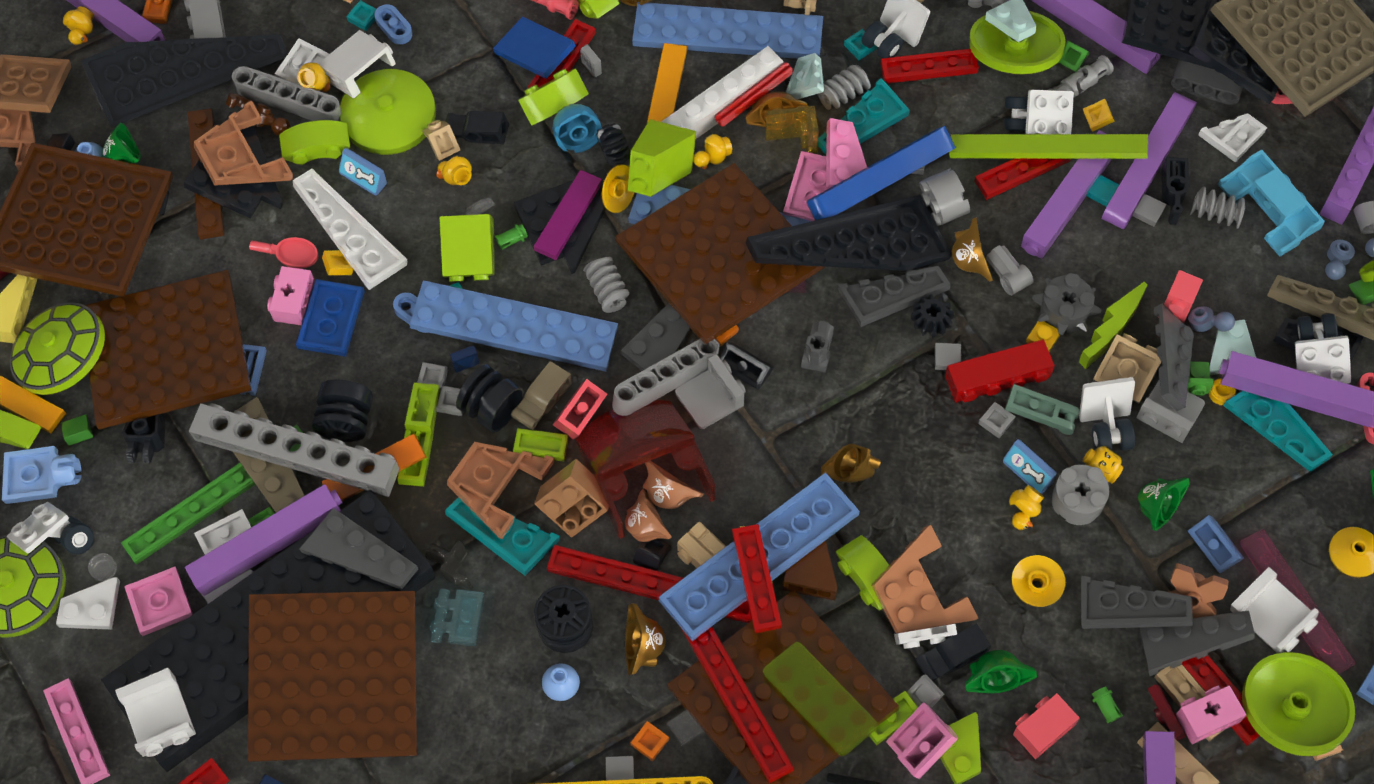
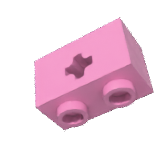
(291, 295)
(1199, 725)

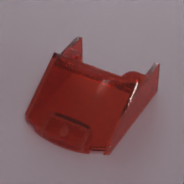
(622, 442)

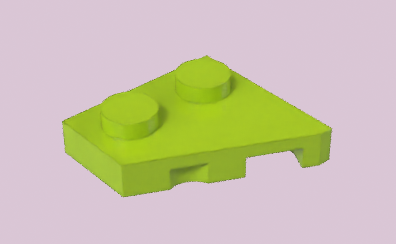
(963, 757)

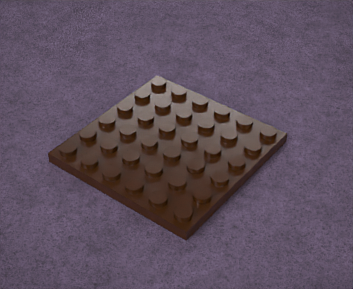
(79, 218)
(700, 254)
(168, 350)
(750, 655)
(332, 676)

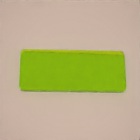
(820, 698)

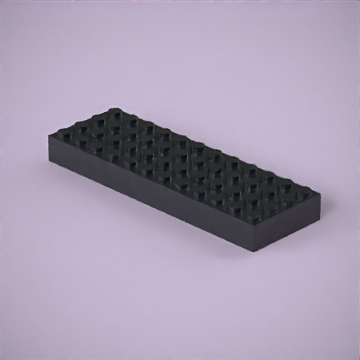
(212, 645)

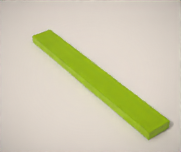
(1050, 146)

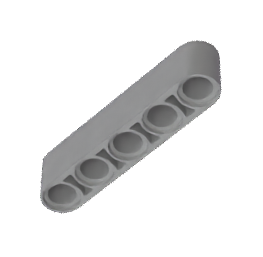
(253, 83)
(658, 385)

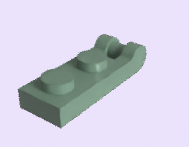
(1042, 409)

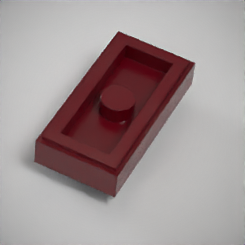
(1165, 712)

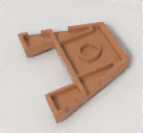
(16, 132)
(230, 157)
(485, 474)
(910, 596)

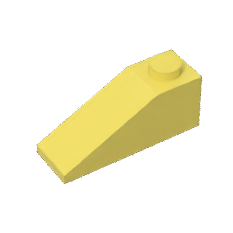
(14, 306)

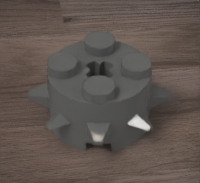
(1067, 303)

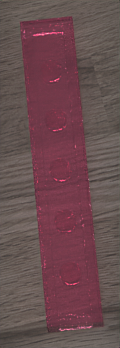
(1322, 637)

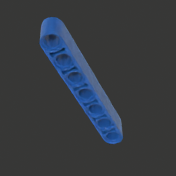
(881, 174)

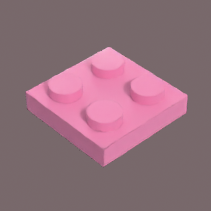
(158, 601)

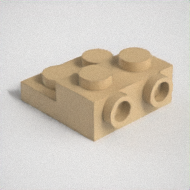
(1129, 360)

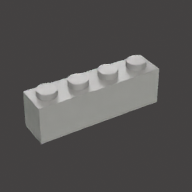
(205, 18)

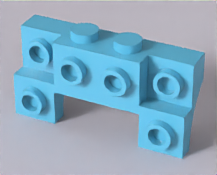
(1277, 198)

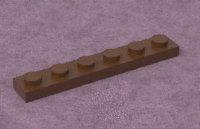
(208, 213)

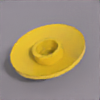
(615, 189)
(1347, 558)
(1038, 569)

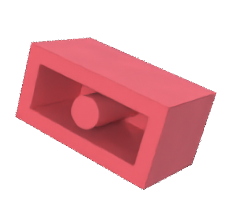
(1182, 294)
(580, 409)
(1045, 725)

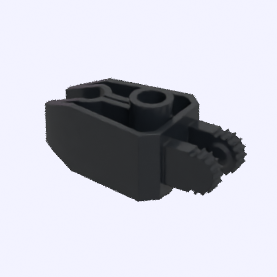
(144, 436)

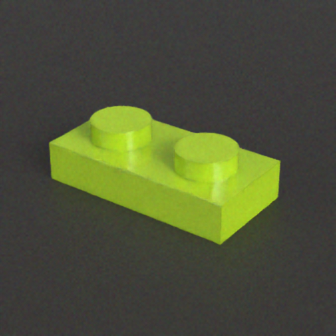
(890, 725)

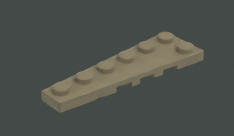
(1319, 301)
(273, 480)

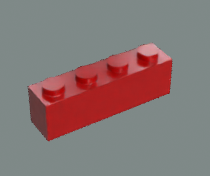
(999, 371)

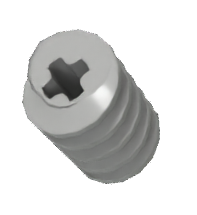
(844, 85)
(1218, 206)
(607, 284)

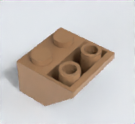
(572, 498)

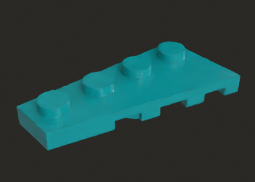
(873, 113)
(1280, 426)
(520, 547)

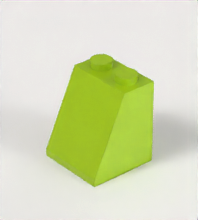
(660, 157)
(467, 247)

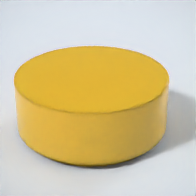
(1220, 393)

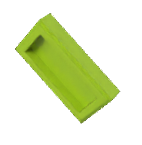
(541, 443)

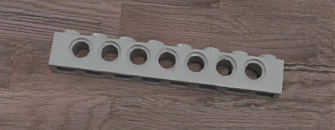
(379, 480)

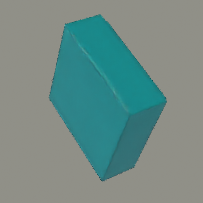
(362, 15)
(856, 47)
(1102, 190)

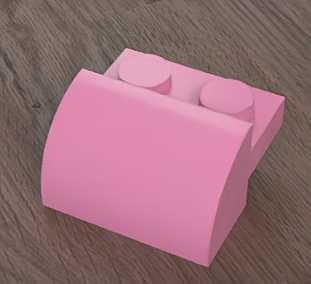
(922, 740)

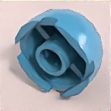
(576, 128)

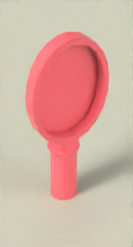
(290, 251)

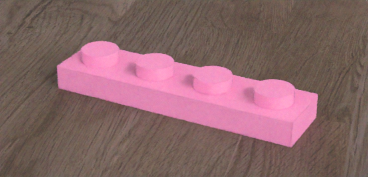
(76, 732)

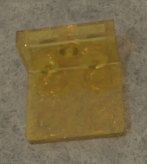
(793, 124)

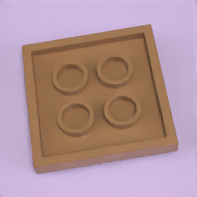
(31, 82)

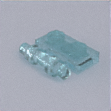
(465, 617)

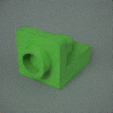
(1199, 379)

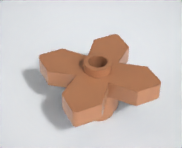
(1201, 589)

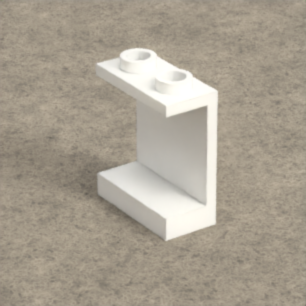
(352, 59)
(1275, 612)
(156, 712)

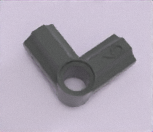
(817, 347)

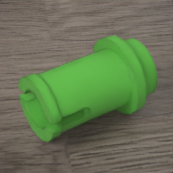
(511, 236)
(1106, 704)

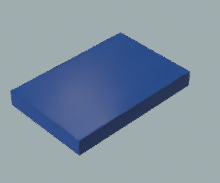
(534, 47)
(330, 317)

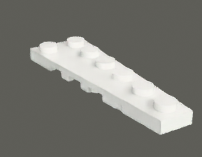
(355, 237)

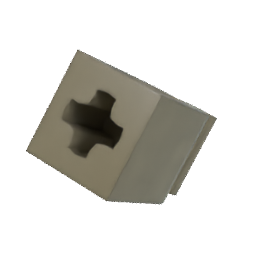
(542, 395)

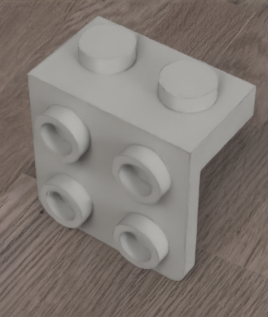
(711, 393)
(1166, 419)

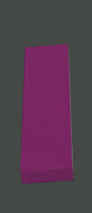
(568, 215)

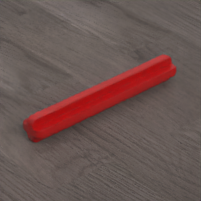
(753, 94)

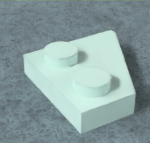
(1012, 19)
(806, 77)
(1233, 340)

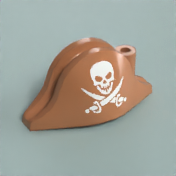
(665, 489)
(644, 521)

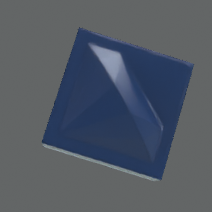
(464, 359)

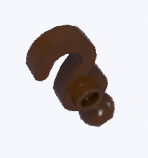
(267, 118)

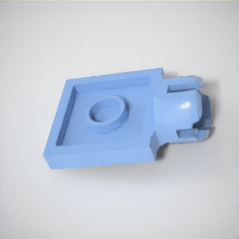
(37, 474)

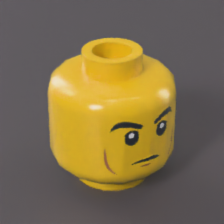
(1106, 461)

